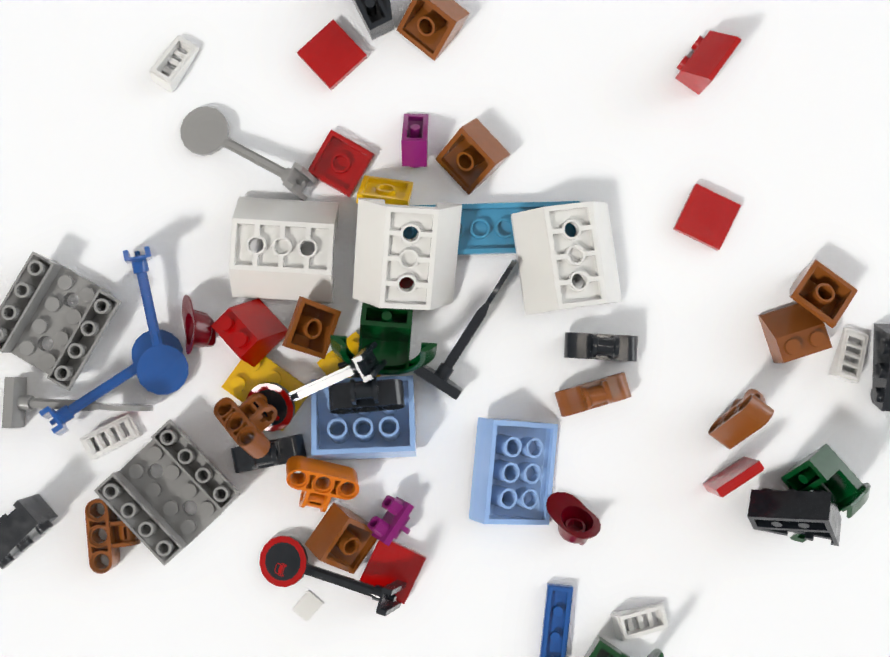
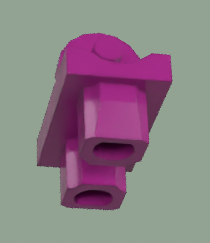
(393, 521)

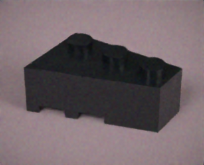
(375, 16)
(881, 367)
(796, 512)
(26, 521)

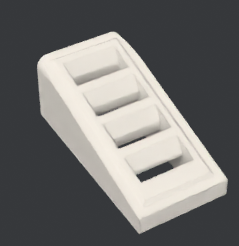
(175, 76)
(838, 360)
(90, 446)
(631, 633)

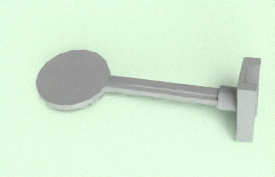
(207, 131)
(17, 402)

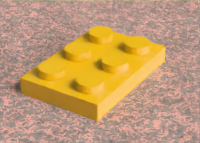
(247, 377)

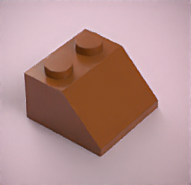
(432, 24)
(472, 155)
(822, 293)
(311, 328)
(793, 333)
(341, 539)

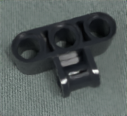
(600, 346)
(367, 396)
(278, 454)

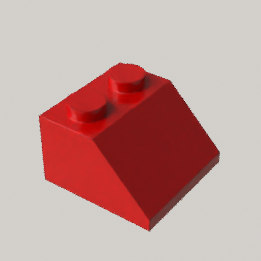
(707, 60)
(250, 330)

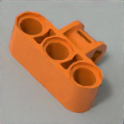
(318, 491)

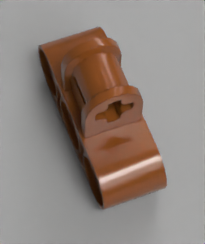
(593, 394)
(741, 419)
(247, 422)
(117, 536)

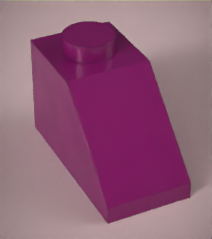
(415, 140)

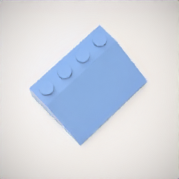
(365, 433)
(512, 471)

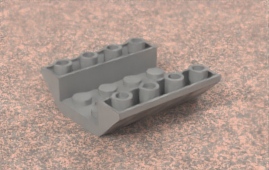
(39, 309)
(156, 506)

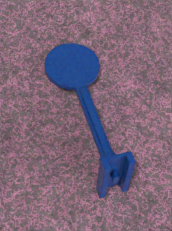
(161, 367)
(67, 413)

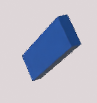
(556, 620)

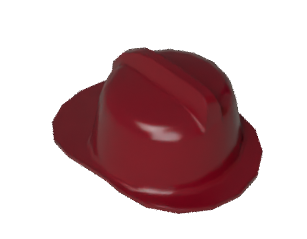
(196, 327)
(573, 518)

